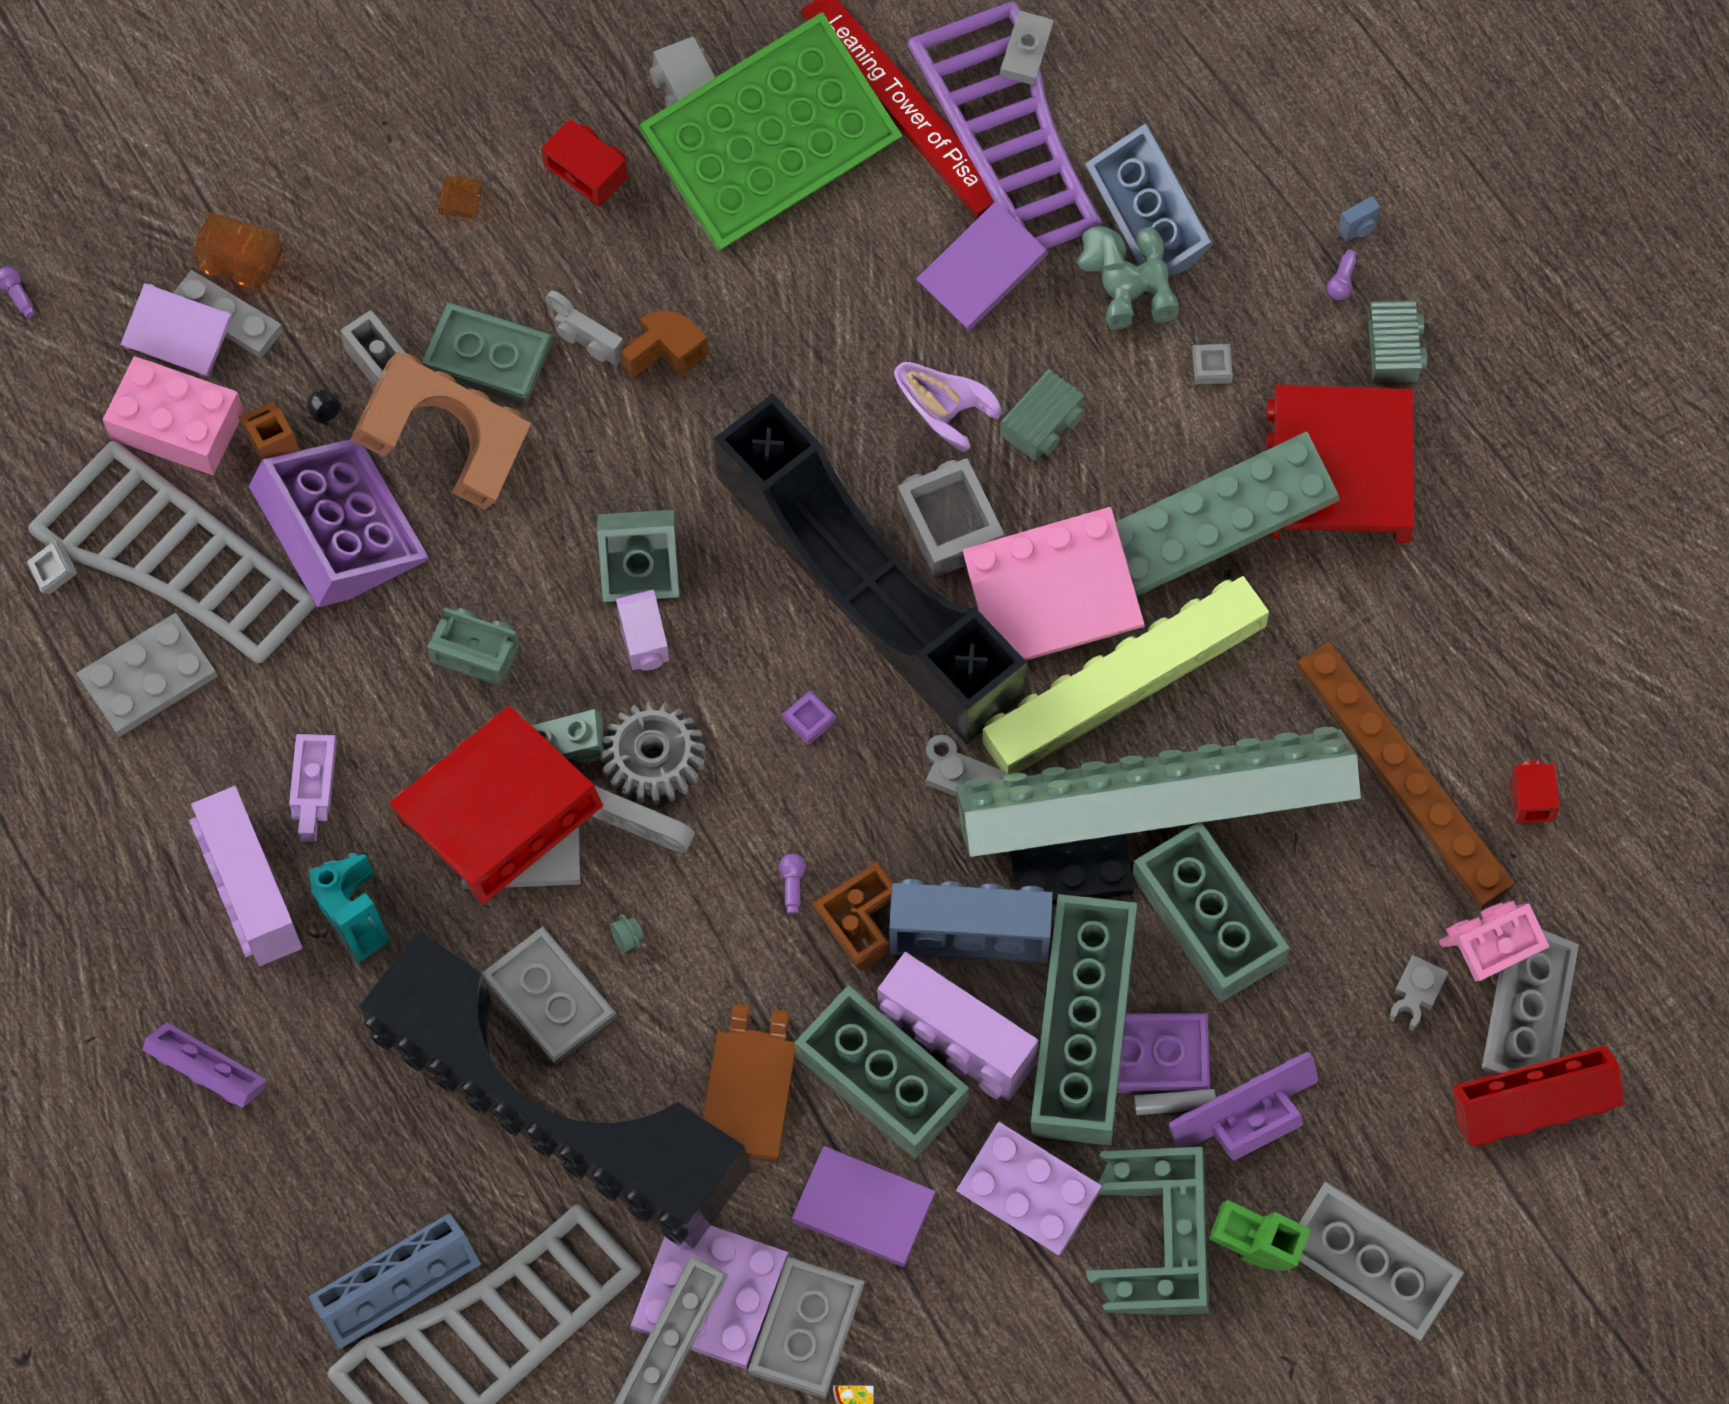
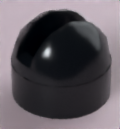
(323, 406)

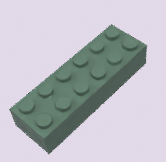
(1084, 1020)

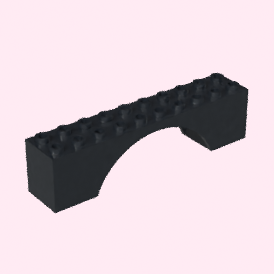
(936, 646)
(661, 1165)

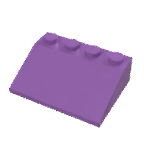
(336, 520)

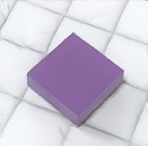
(809, 717)

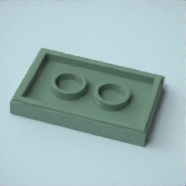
(488, 352)

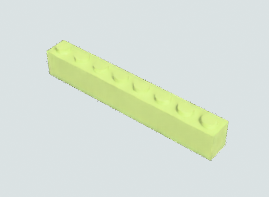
(1124, 676)

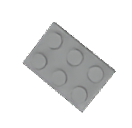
(147, 675)

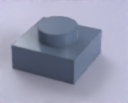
(1359, 219)

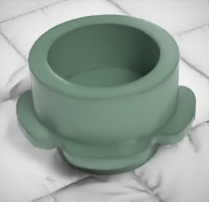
(626, 933)

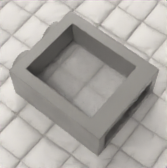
(947, 514)

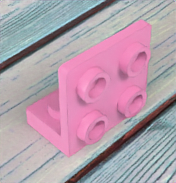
(1498, 940)

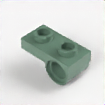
(576, 735)

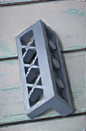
(397, 1283)

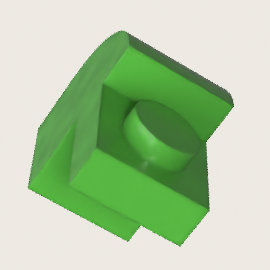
(1261, 1241)

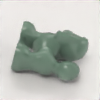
(1123, 281)

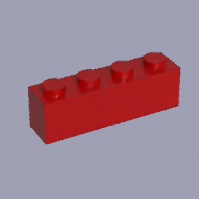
(1538, 1096)

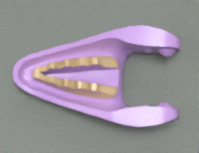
(942, 396)

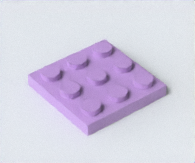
(740, 1307)

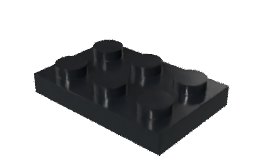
(1076, 868)

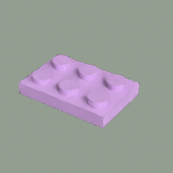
(1029, 1188)

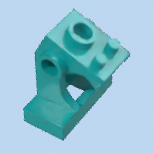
(332, 889)

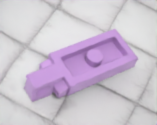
(312, 782)

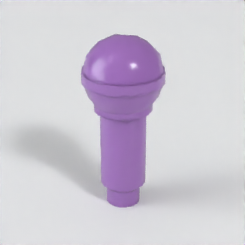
(11, 283)
(1340, 285)
(792, 869)

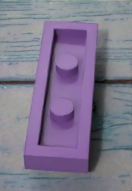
(204, 1065)

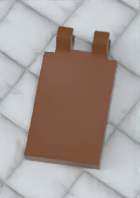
(751, 1083)

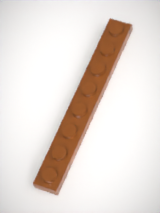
(1405, 775)

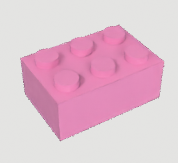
(173, 415)

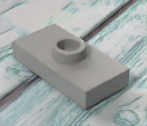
(1026, 47)

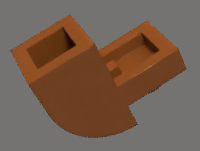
(667, 336)
(269, 432)

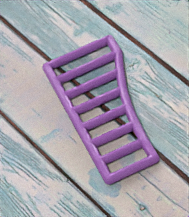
(966, 129)

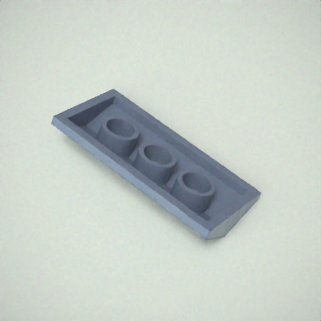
(1146, 193)

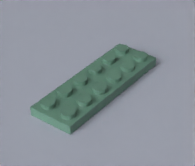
(1225, 512)

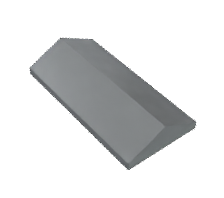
(1531, 1008)
(1376, 1261)

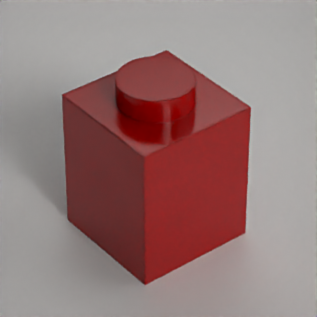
(1534, 792)

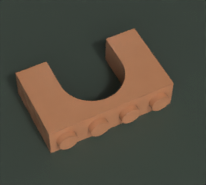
(492, 430)

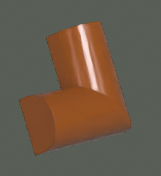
(848, 913)

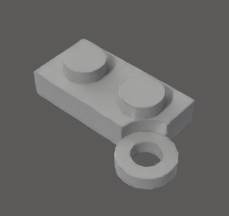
(577, 327)
(955, 768)

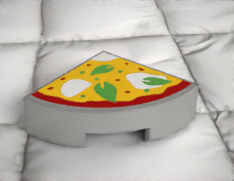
(853, 1394)

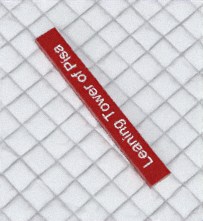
(907, 107)

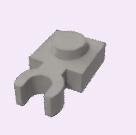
(1418, 987)

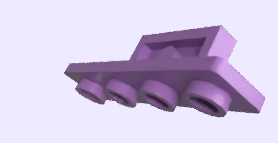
(1250, 1113)

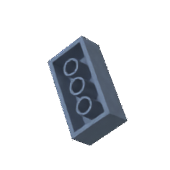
(970, 921)

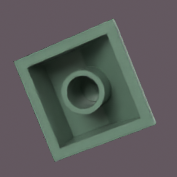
(638, 554)

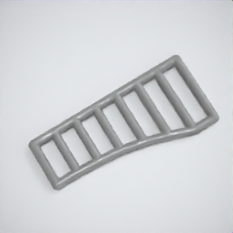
(173, 590)
(486, 1291)

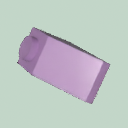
(642, 630)

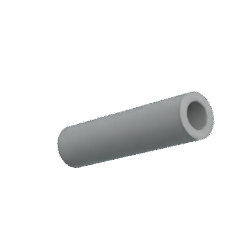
(1172, 1101)

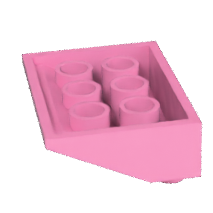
(1056, 584)

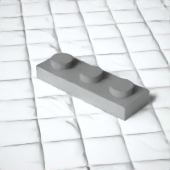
(248, 325)

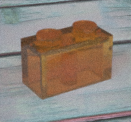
(237, 251)

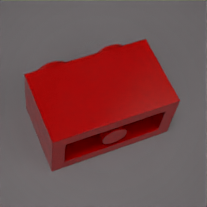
(585, 161)

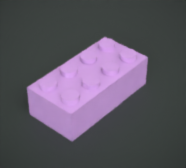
(243, 877)
(957, 1027)

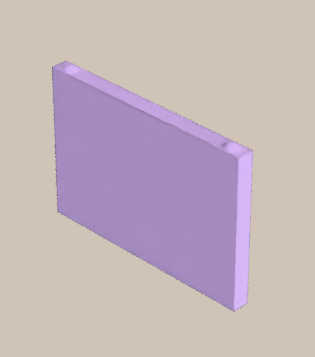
(176, 330)

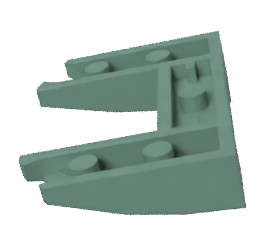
(1184, 1280)

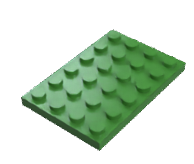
(769, 131)

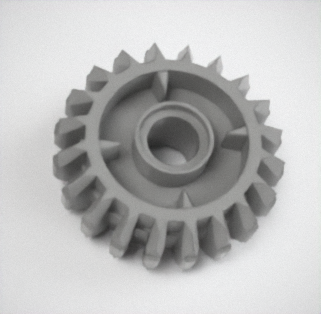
(658, 775)

